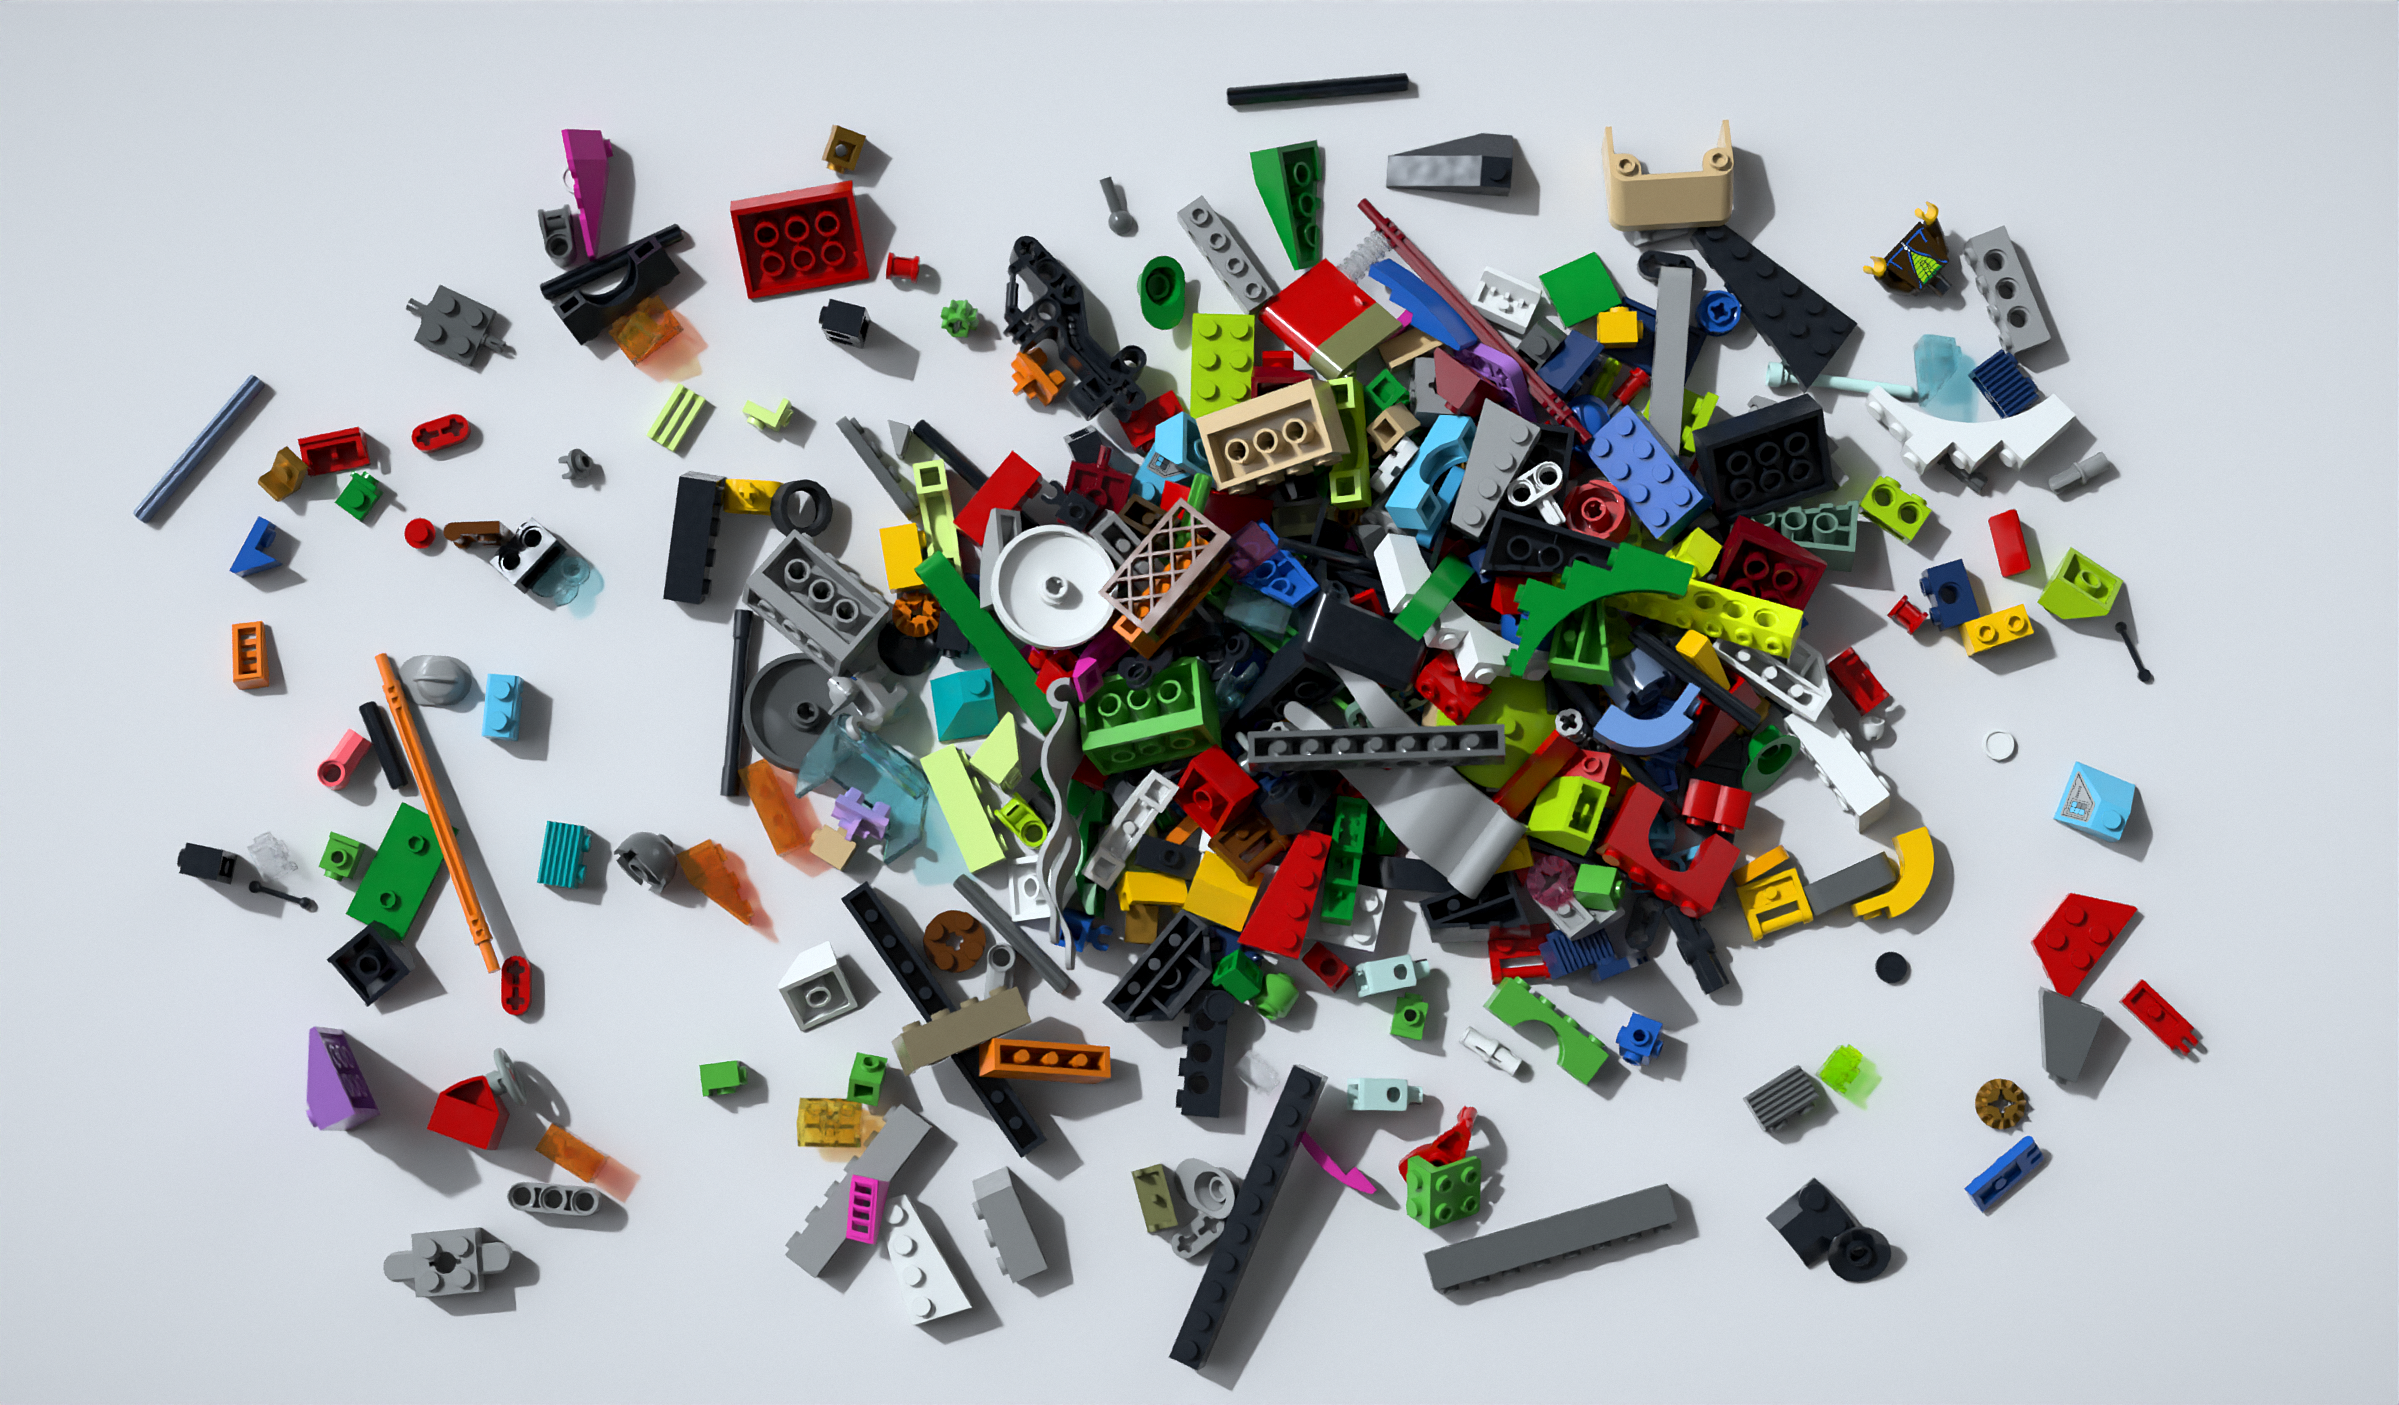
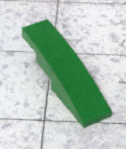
(1344, 860)

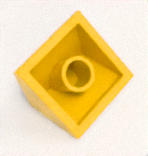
(1220, 894)

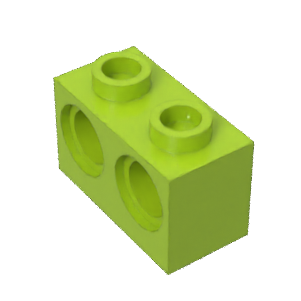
(1889, 516)

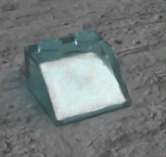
(1257, 612)

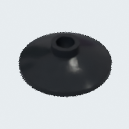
(906, 661)
(1861, 1263)

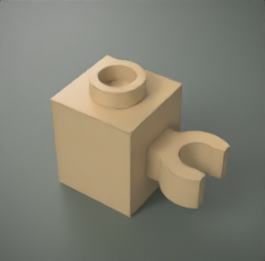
(1391, 428)
(832, 846)

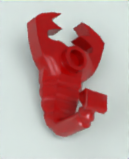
(1448, 1146)

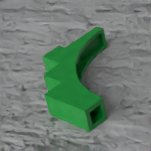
(1631, 572)

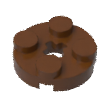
(970, 949)

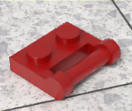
(1516, 949)

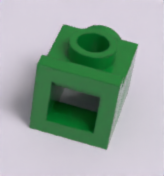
(1238, 976)

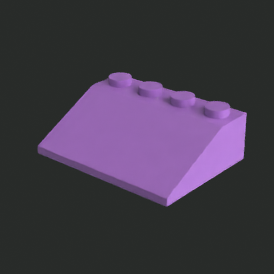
(335, 1083)

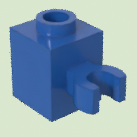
(1083, 931)

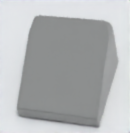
(901, 437)

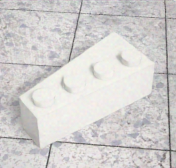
(1841, 766)
(921, 1270)

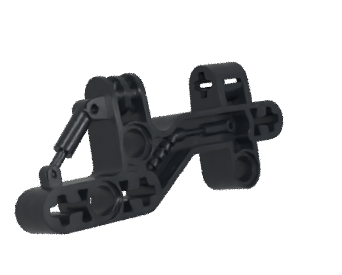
(1064, 302)

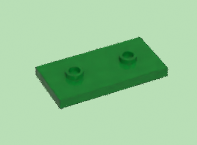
(400, 873)

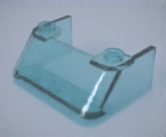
(876, 771)

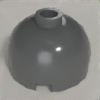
(648, 859)

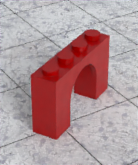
(1628, 847)

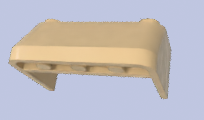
(1669, 199)

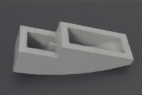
(1000, 530)

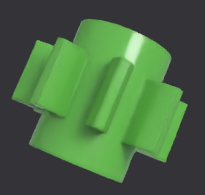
(959, 318)

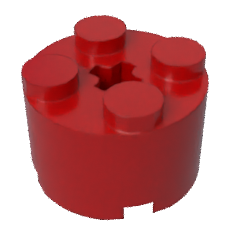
(1605, 503)

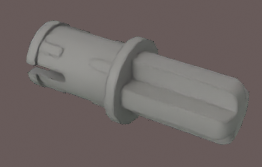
(2079, 473)

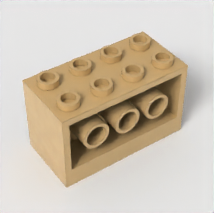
(1273, 437)

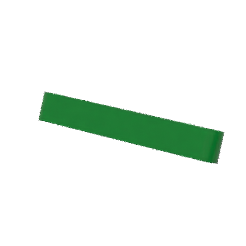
(987, 639)

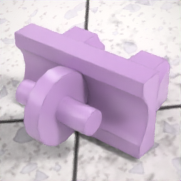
(859, 819)

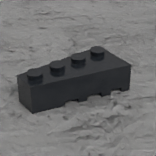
(693, 537)
(1538, 548)

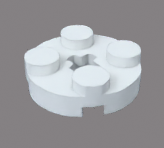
(1393, 465)

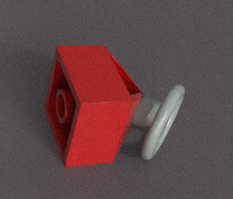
(1218, 787)
(473, 1107)

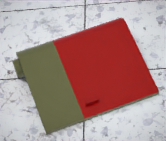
(1328, 321)

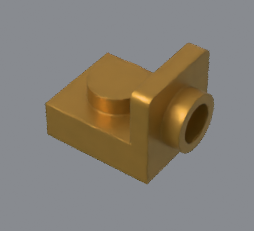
(285, 476)

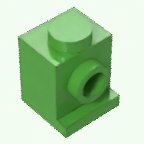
(352, 853)
(1404, 1028)
(723, 1077)

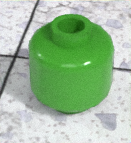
(1276, 996)

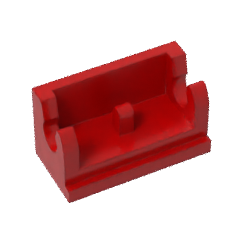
(334, 451)
(1856, 681)

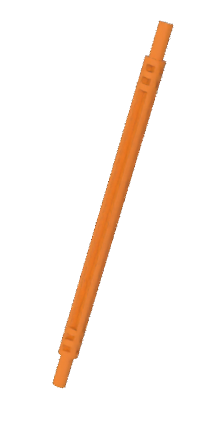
(437, 813)

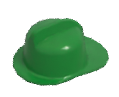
(1162, 292)
(1768, 757)

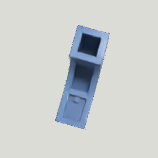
(1649, 736)

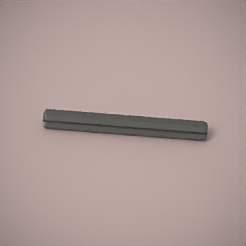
(1011, 933)

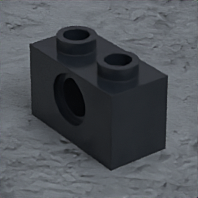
(207, 863)

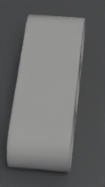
(541, 1191)

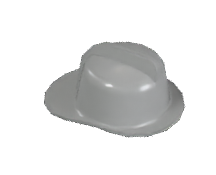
(435, 680)
(1207, 1187)

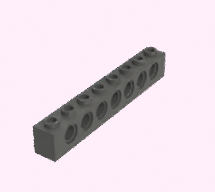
(1376, 748)

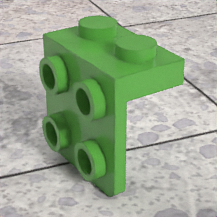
(1444, 1192)

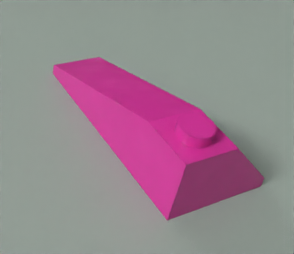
(589, 166)

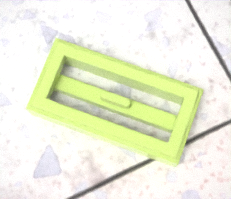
(689, 395)

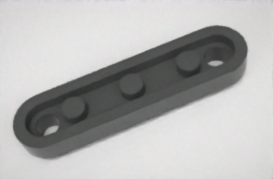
(887, 477)

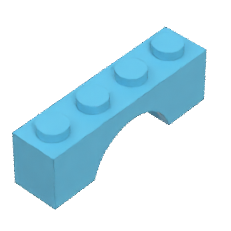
(1446, 445)

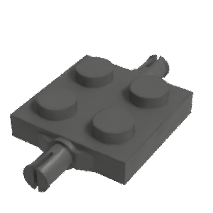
(455, 325)

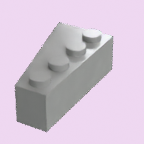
(1495, 460)

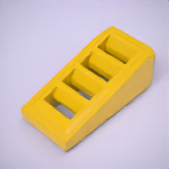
(1700, 653)

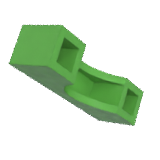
(1577, 1053)

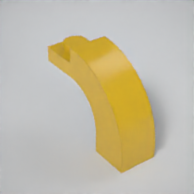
(1914, 876)

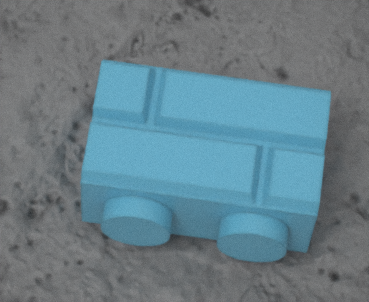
(502, 707)

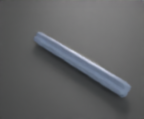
(198, 449)

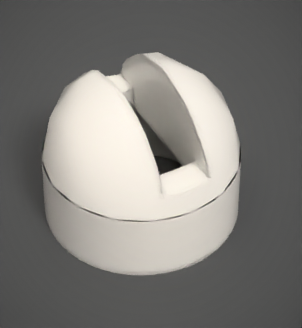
(1871, 727)

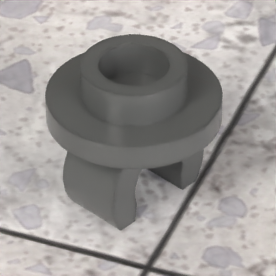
(578, 463)

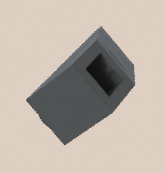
(1539, 344)

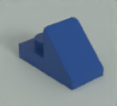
(250, 557)

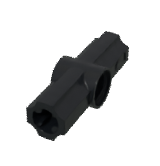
(1696, 949)

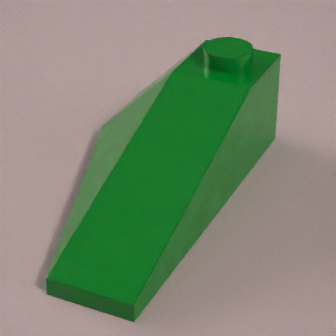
(1289, 190)

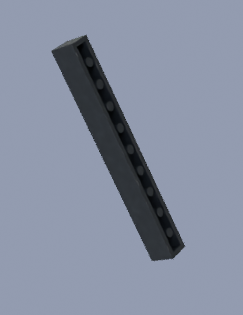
(931, 998)
(1248, 1217)

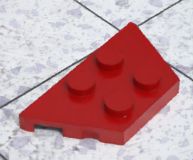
(2078, 937)

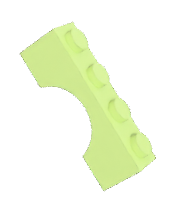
(937, 511)

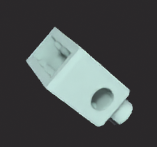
(1379, 976)
(1372, 1094)

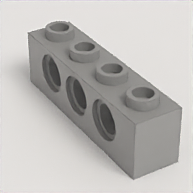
(1998, 245)
(1224, 256)

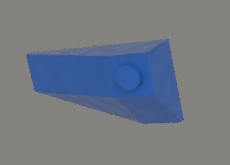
(1281, 576)

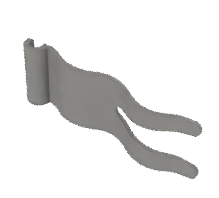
(1059, 760)
(1426, 807)

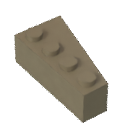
(960, 1030)

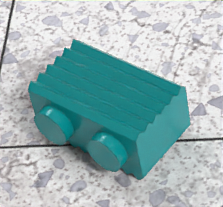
(564, 855)

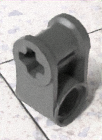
(558, 229)

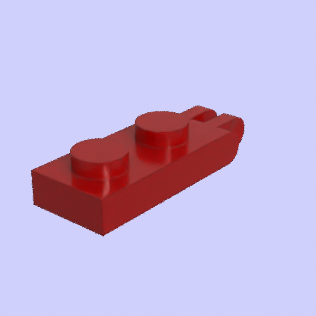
(2159, 1017)

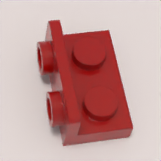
(1142, 431)

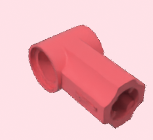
(345, 756)

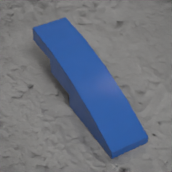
(1429, 309)

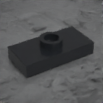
(1167, 858)

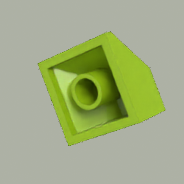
(2079, 588)

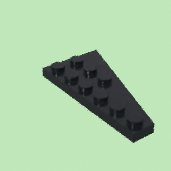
(1780, 306)

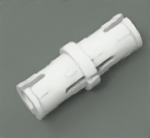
(1490, 1050)

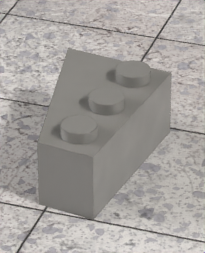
(1007, 1226)

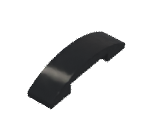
(1401, 874)

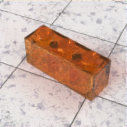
(773, 807)

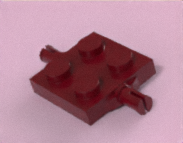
(1100, 482)

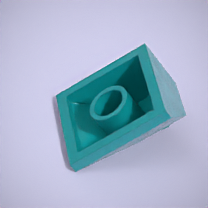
(964, 704)

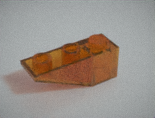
(708, 873)

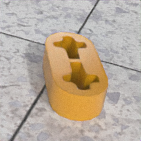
(1760, 865)

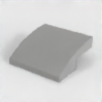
(1577, 920)

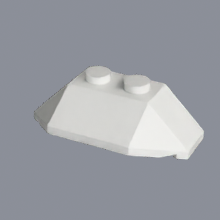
(1793, 683)

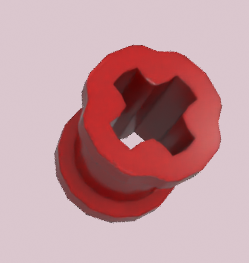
(902, 267)
(1907, 614)

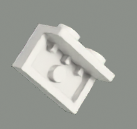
(1505, 299)

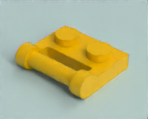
(1769, 894)

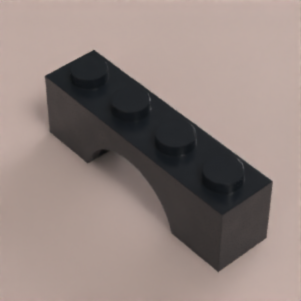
(647, 272)

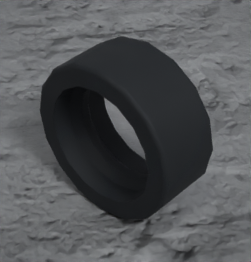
(822, 504)

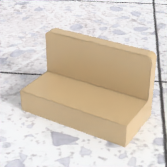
(1403, 349)

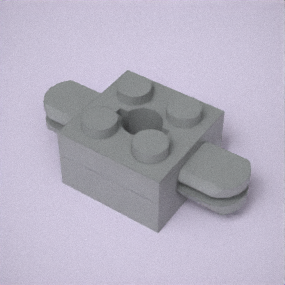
(448, 1262)

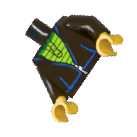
(1915, 259)

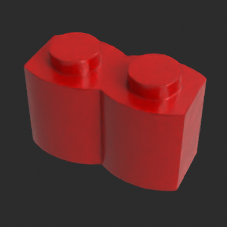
(1715, 805)

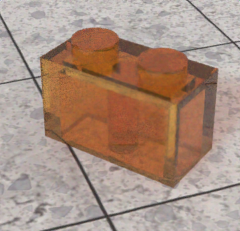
(572, 1153)

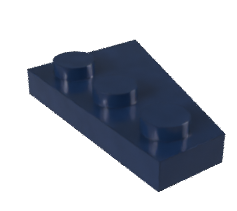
(1613, 965)

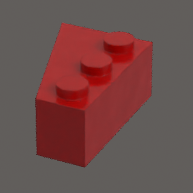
(1005, 489)
(1222, 509)

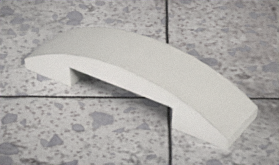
(1127, 828)

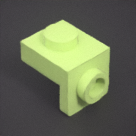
(761, 417)

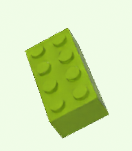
(1220, 361)

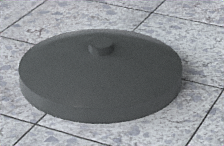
(789, 709)

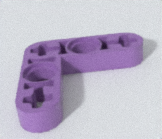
(1504, 372)

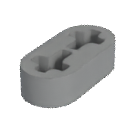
(1202, 1241)

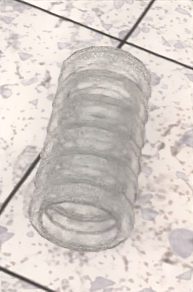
(1365, 255)

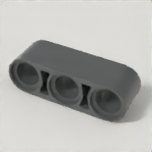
(1849, 883)

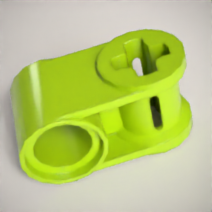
(1019, 818)

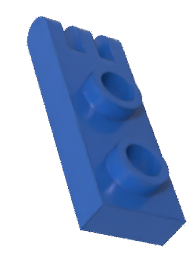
(2004, 1173)

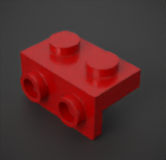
(1445, 688)

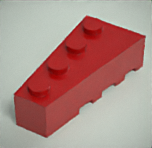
(1286, 906)

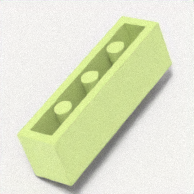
(963, 809)

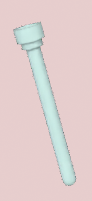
(1778, 375)

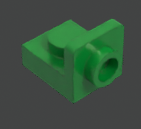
(359, 495)

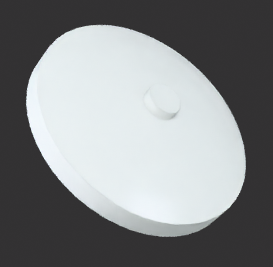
(1050, 587)

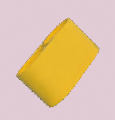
(749, 496)

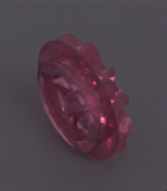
(1536, 880)

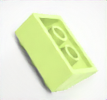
(1000, 755)

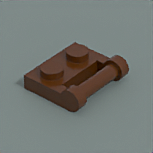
(486, 532)
(1241, 837)

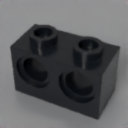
(845, 323)
(533, 560)

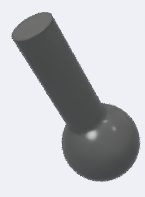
(1119, 220)

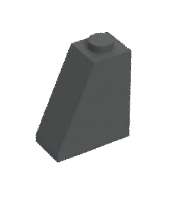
(2066, 1034)

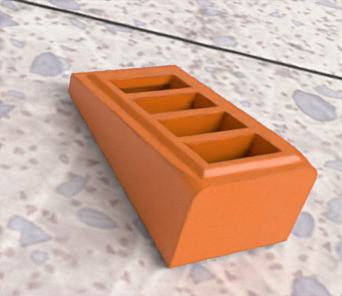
(240, 678)

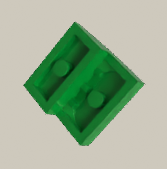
(1580, 290)

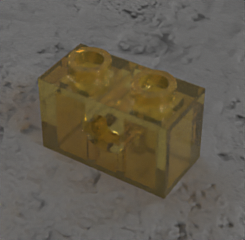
(829, 1123)

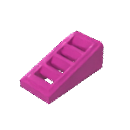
(877, 1203)

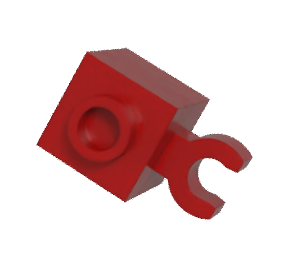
(1052, 666)

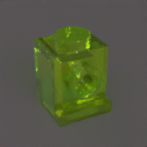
(1840, 1068)

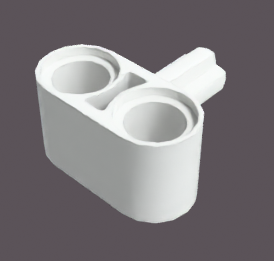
(1541, 494)

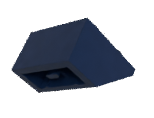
(1570, 363)

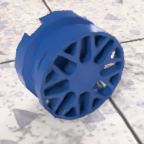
(1717, 313)

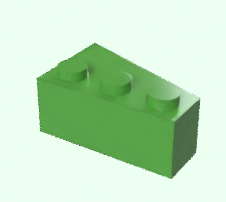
(1582, 647)

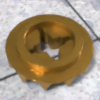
(1990, 1092)

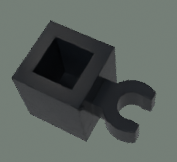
(1074, 508)
(950, 638)

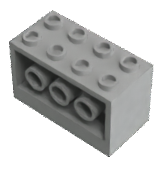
(816, 603)

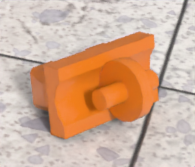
(1033, 380)

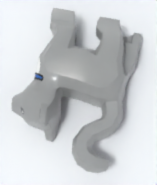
(870, 698)

